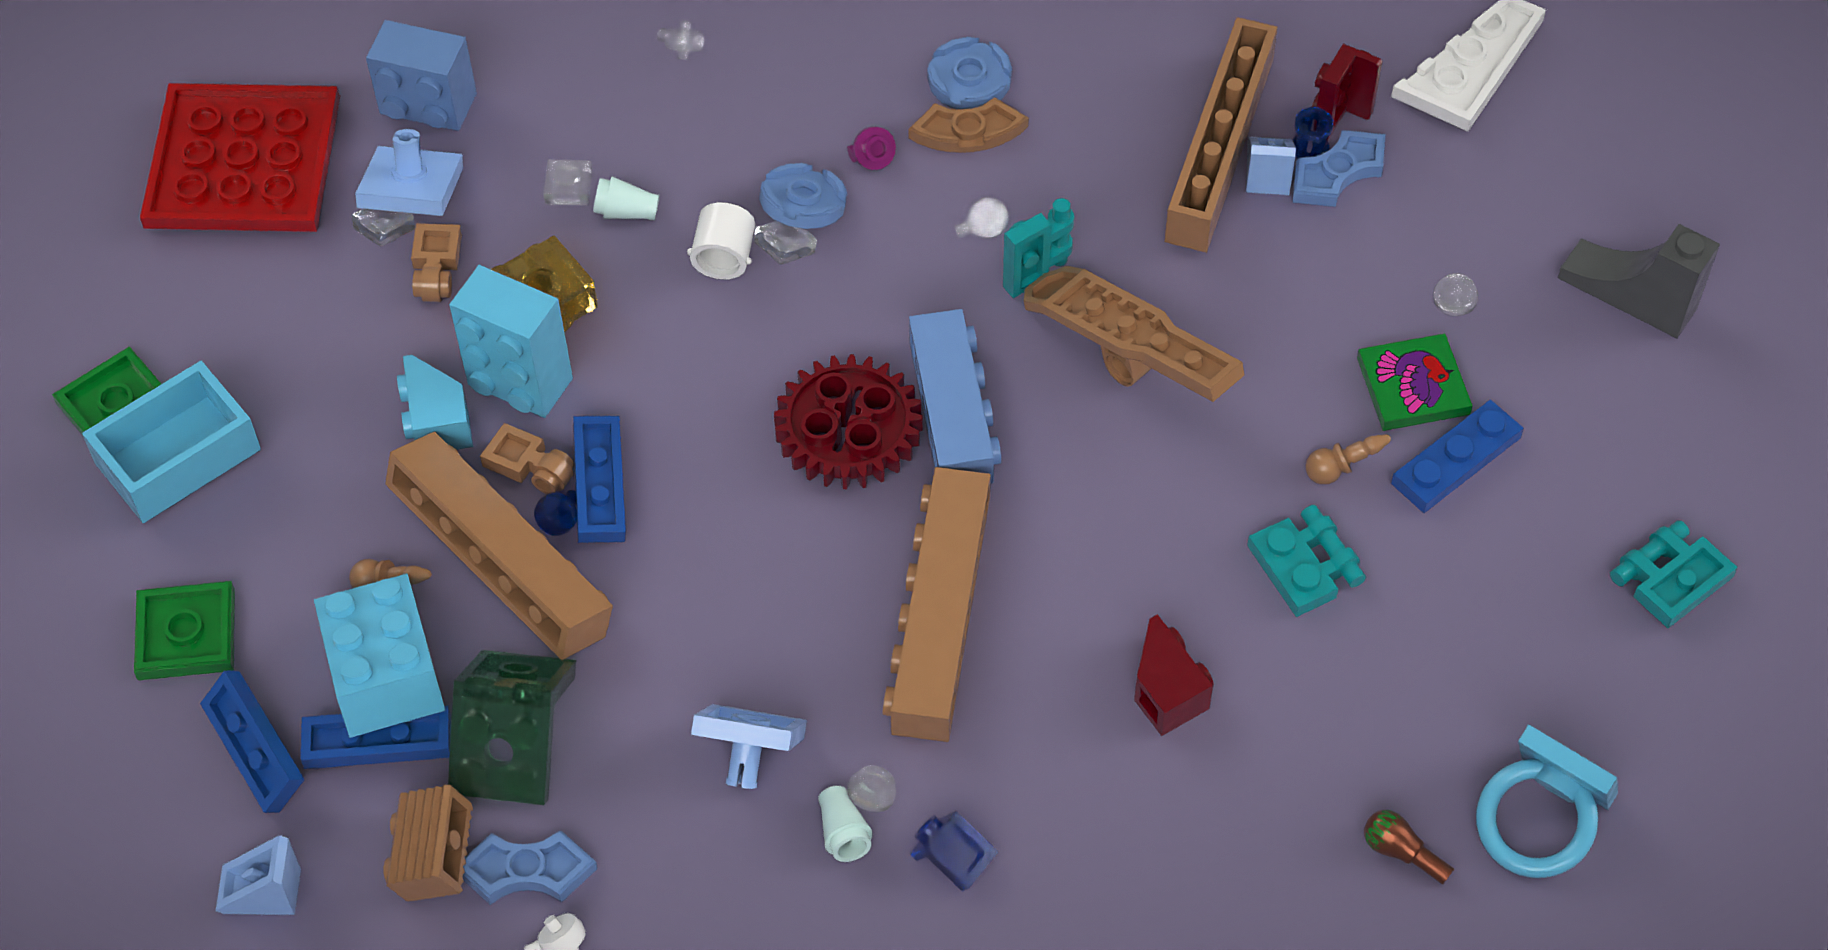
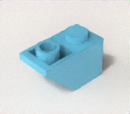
(434, 404)

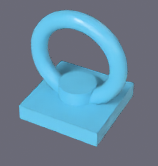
(1562, 774)

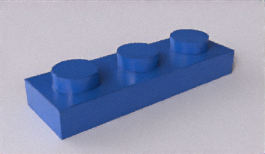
(1457, 456)
(598, 479)
(252, 741)
(327, 741)

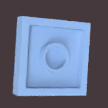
(409, 178)
(749, 733)

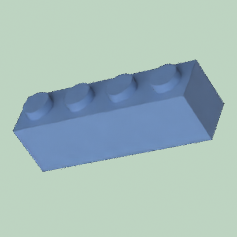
(951, 394)

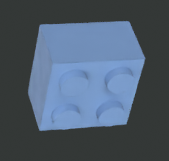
(421, 75)

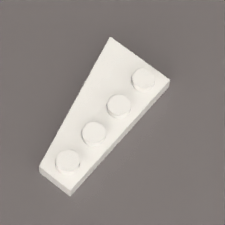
(1473, 65)

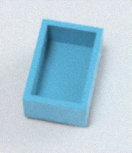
(511, 341)
(172, 441)
(378, 655)

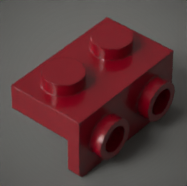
(1348, 84)

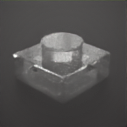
(568, 182)
(382, 225)
(785, 242)

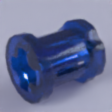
(1303, 127)

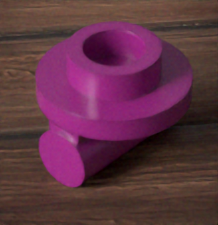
(873, 148)

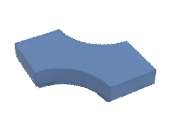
(1325, 176)
(549, 866)

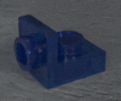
(954, 848)

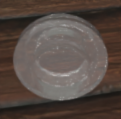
(1455, 294)
(872, 788)

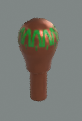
(1393, 837)

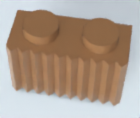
(428, 843)

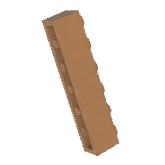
(1220, 135)
(498, 545)
(940, 605)

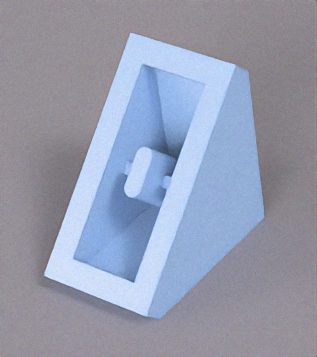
(1270, 165)
(261, 881)

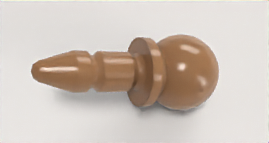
(1326, 465)
(371, 571)

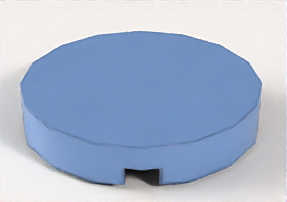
(969, 73)
(803, 196)

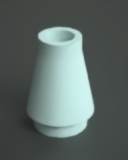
(624, 201)
(844, 827)

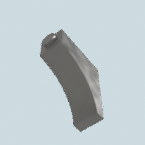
(1651, 284)

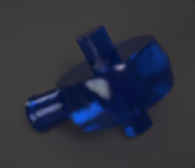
(556, 513)

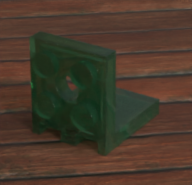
(511, 701)

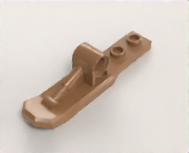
(1131, 332)

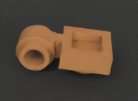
(434, 250)
(519, 452)

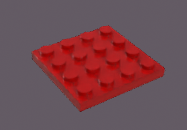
(241, 157)

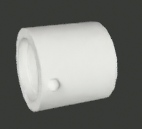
(722, 241)

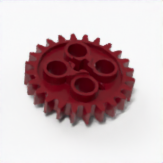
(810, 411)

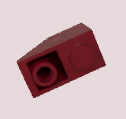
(1168, 680)

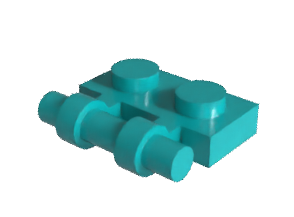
(1036, 246)
(1296, 570)
(1680, 584)

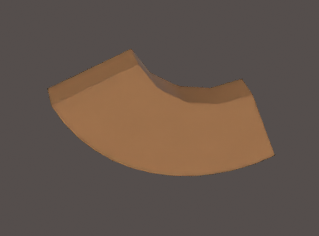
(968, 128)

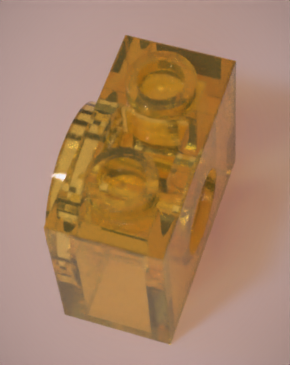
(555, 272)

